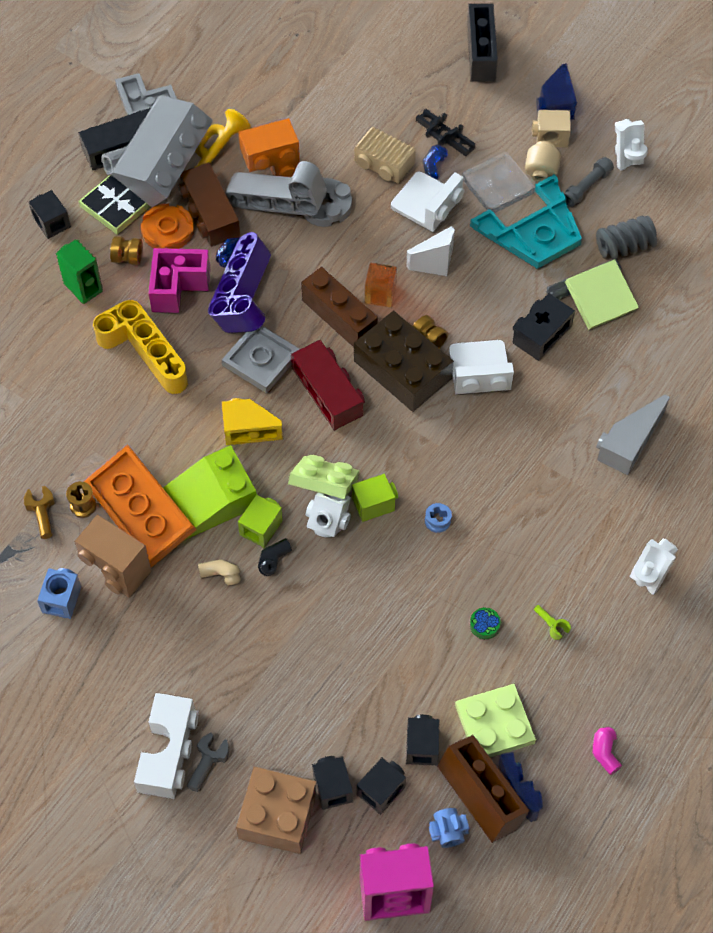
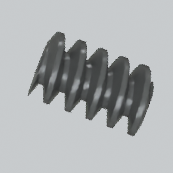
(626, 236)

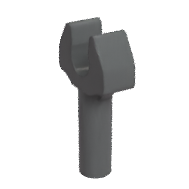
(208, 758)

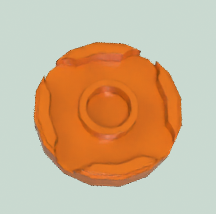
(167, 226)

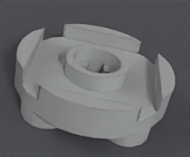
(340, 207)

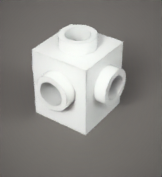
(328, 514)

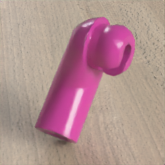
(602, 749)

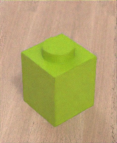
(374, 497)
(260, 520)

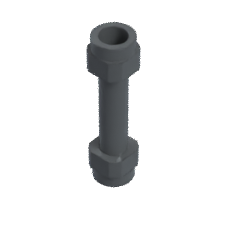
(600, 169)

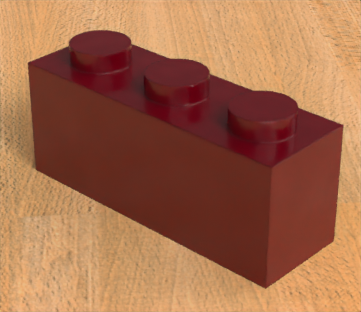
(328, 384)

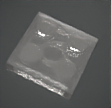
(498, 182)

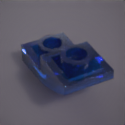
(525, 790)

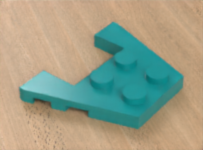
(538, 236)

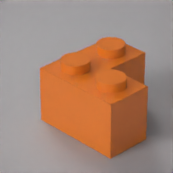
(271, 146)

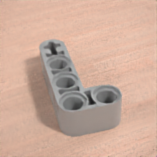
(292, 195)

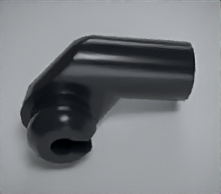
(270, 555)

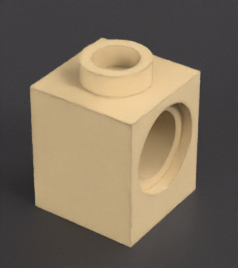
(553, 127)

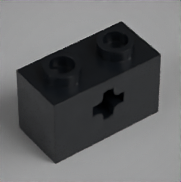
(542, 326)

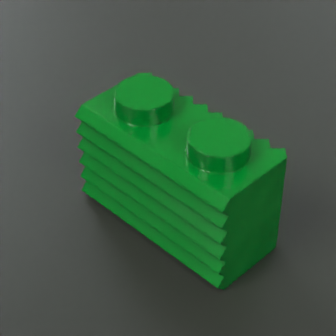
(79, 271)

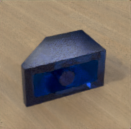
(558, 92)

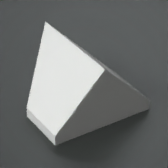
(433, 254)

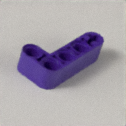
(233, 299)

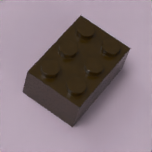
(403, 360)

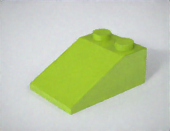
(212, 490)

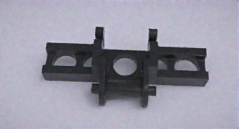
(449, 136)

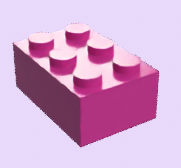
(395, 882)

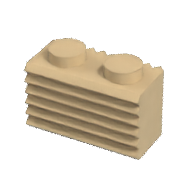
(384, 155)

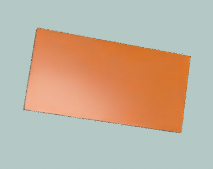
(140, 504)

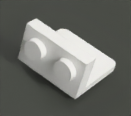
(428, 200)
(480, 367)

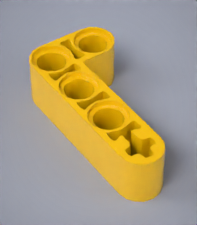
(133, 329)

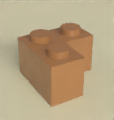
(116, 553)

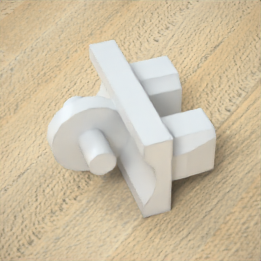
(630, 143)
(654, 564)

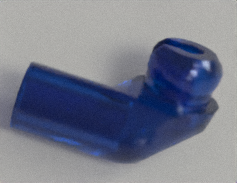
(435, 154)
(225, 251)

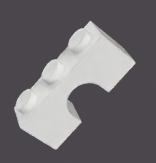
(161, 772)

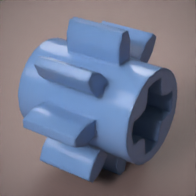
(449, 827)

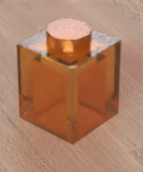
(380, 284)

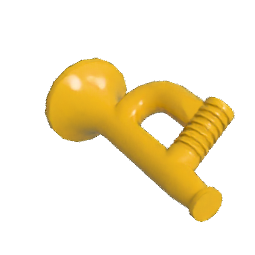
(235, 123)

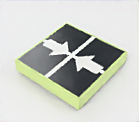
(113, 204)

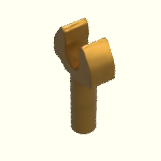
(40, 508)

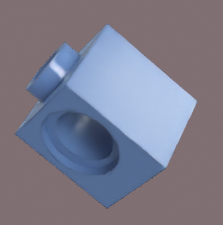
(59, 604)

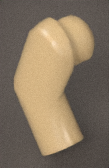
(222, 568)

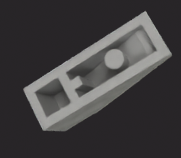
(630, 435)

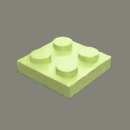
(324, 476)
(496, 720)

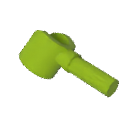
(552, 623)

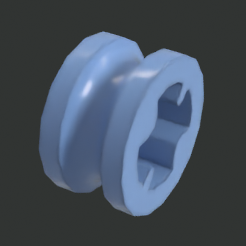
(432, 523)

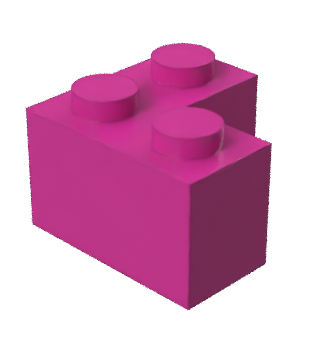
(176, 271)

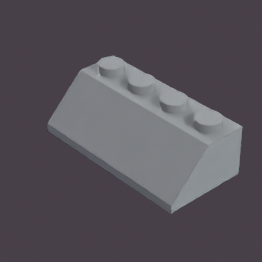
(161, 148)

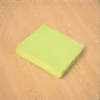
(601, 294)

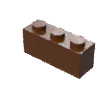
(209, 204)
(337, 306)
(482, 788)

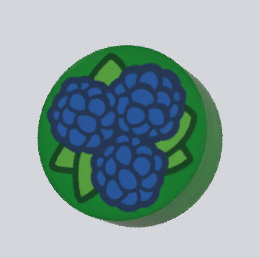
(485, 623)

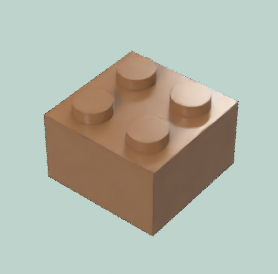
(276, 810)

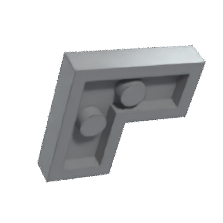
(136, 97)

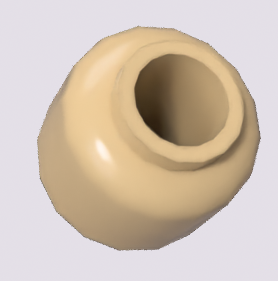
(542, 161)

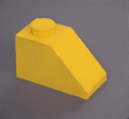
(249, 423)

